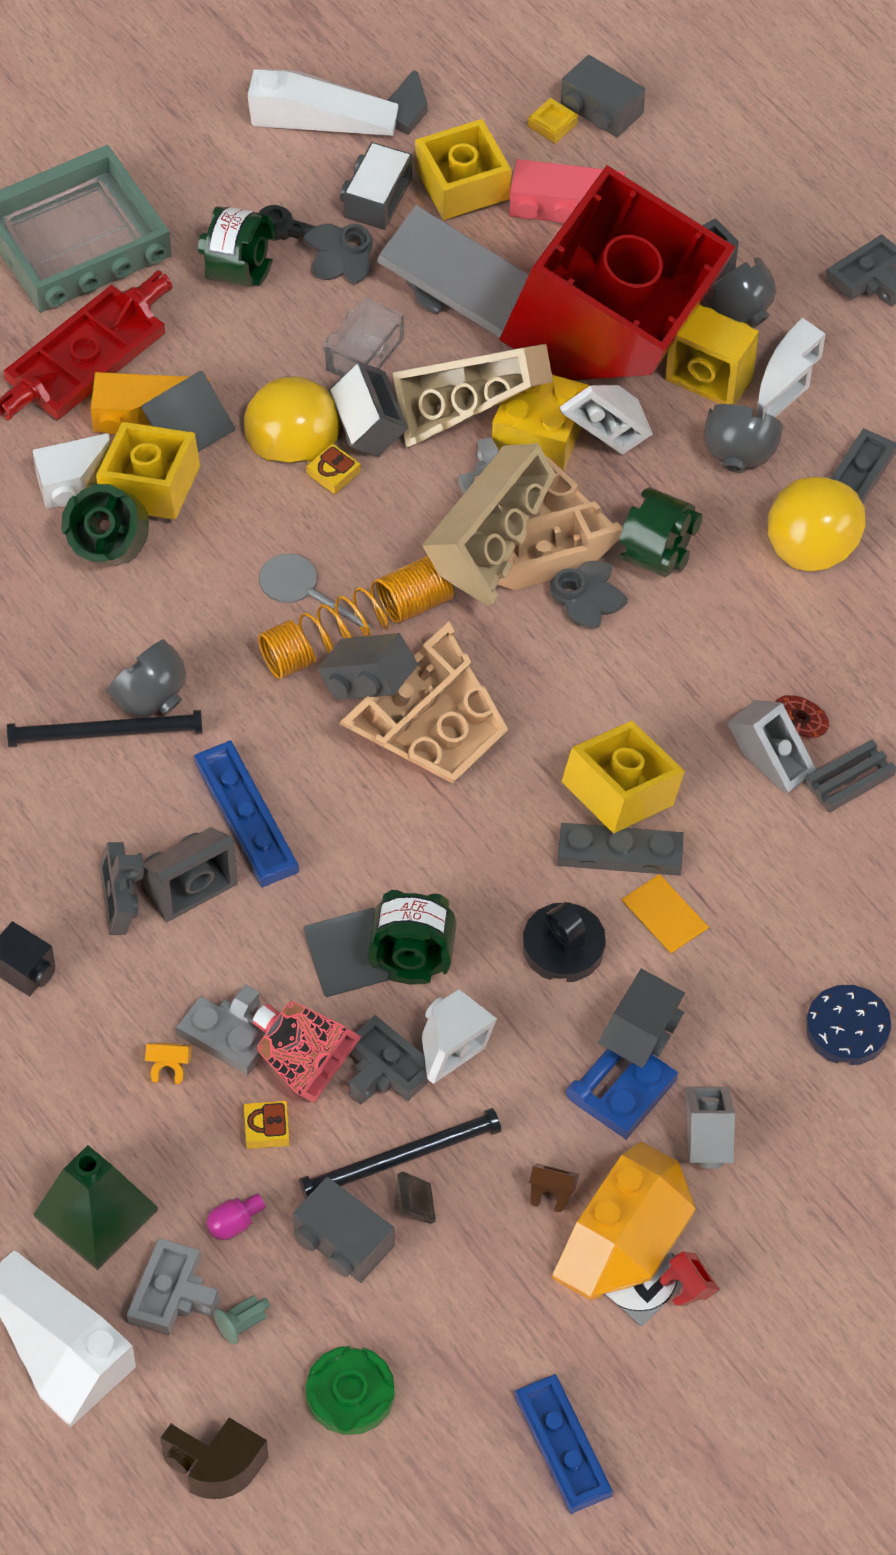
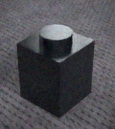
(25, 959)

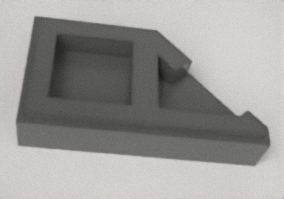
(411, 103)

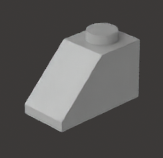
(772, 743)
(710, 1126)

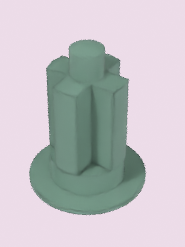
(240, 1317)

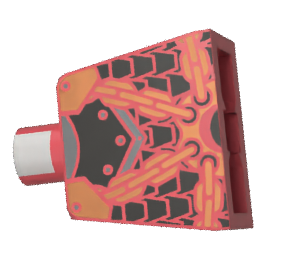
(303, 1046)

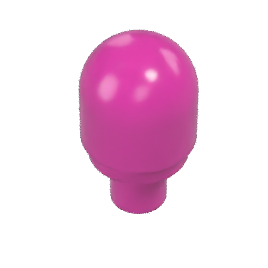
(233, 1217)

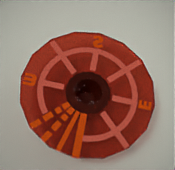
(805, 715)

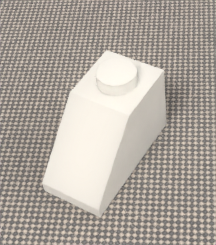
(69, 468)
(454, 1033)

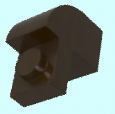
(221, 1467)

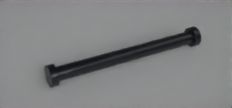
(104, 728)
(406, 1152)

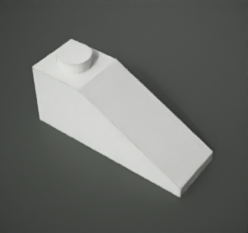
(609, 415)

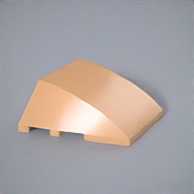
(560, 535)
(437, 715)

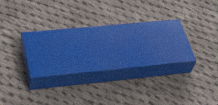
(563, 1443)

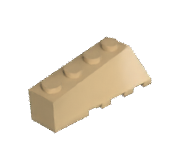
(453, 391)
(489, 520)

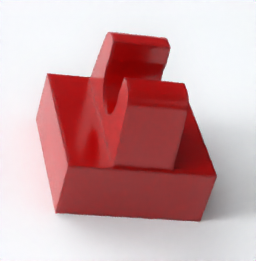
(694, 1278)

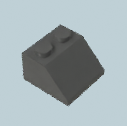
(190, 872)

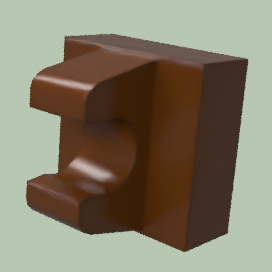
(552, 1180)

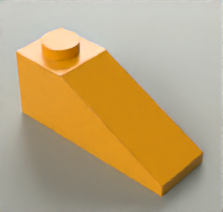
(121, 397)

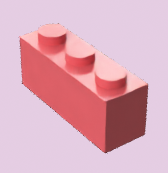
(549, 189)

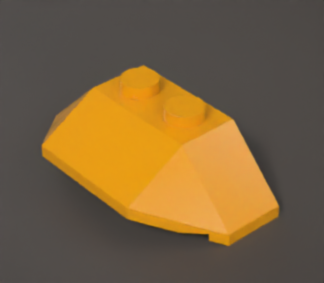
(627, 1225)

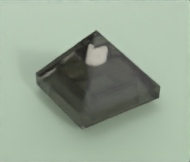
(414, 1197)

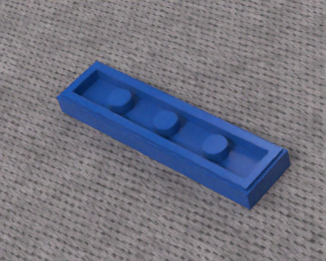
(246, 814)

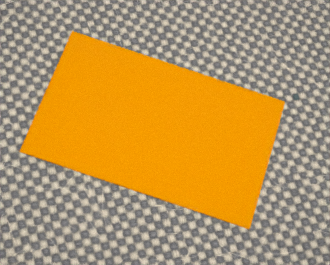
(665, 913)

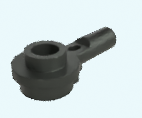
(284, 222)

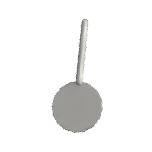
(292, 579)

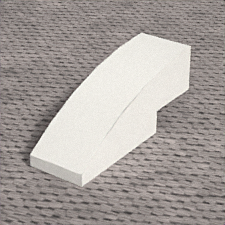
(790, 368)

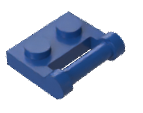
(628, 1098)

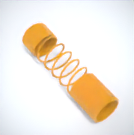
(401, 593)

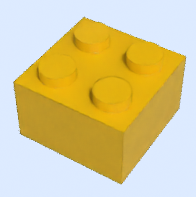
(463, 169)
(713, 356)
(537, 418)
(152, 466)
(622, 776)

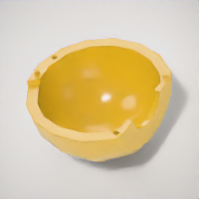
(291, 420)
(815, 523)

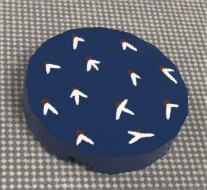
(848, 1024)

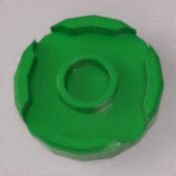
(350, 1390)

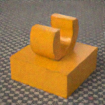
(168, 1055)

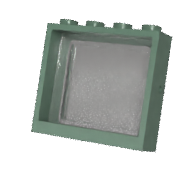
(78, 228)

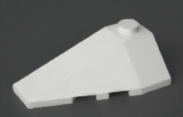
(312, 103)
(60, 1340)

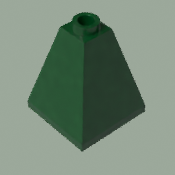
(94, 1207)

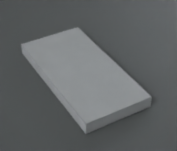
(454, 269)

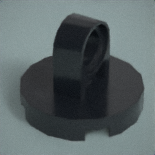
(564, 941)

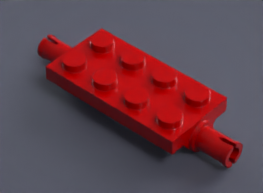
(94, 339)

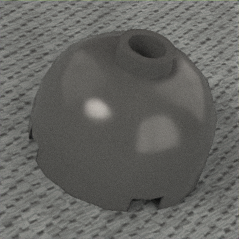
(744, 294)
(741, 438)
(151, 682)

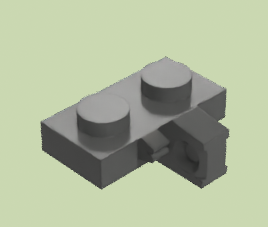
(869, 270)
(118, 876)
(386, 1063)

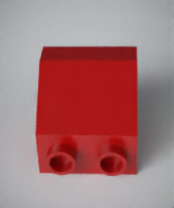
(616, 283)

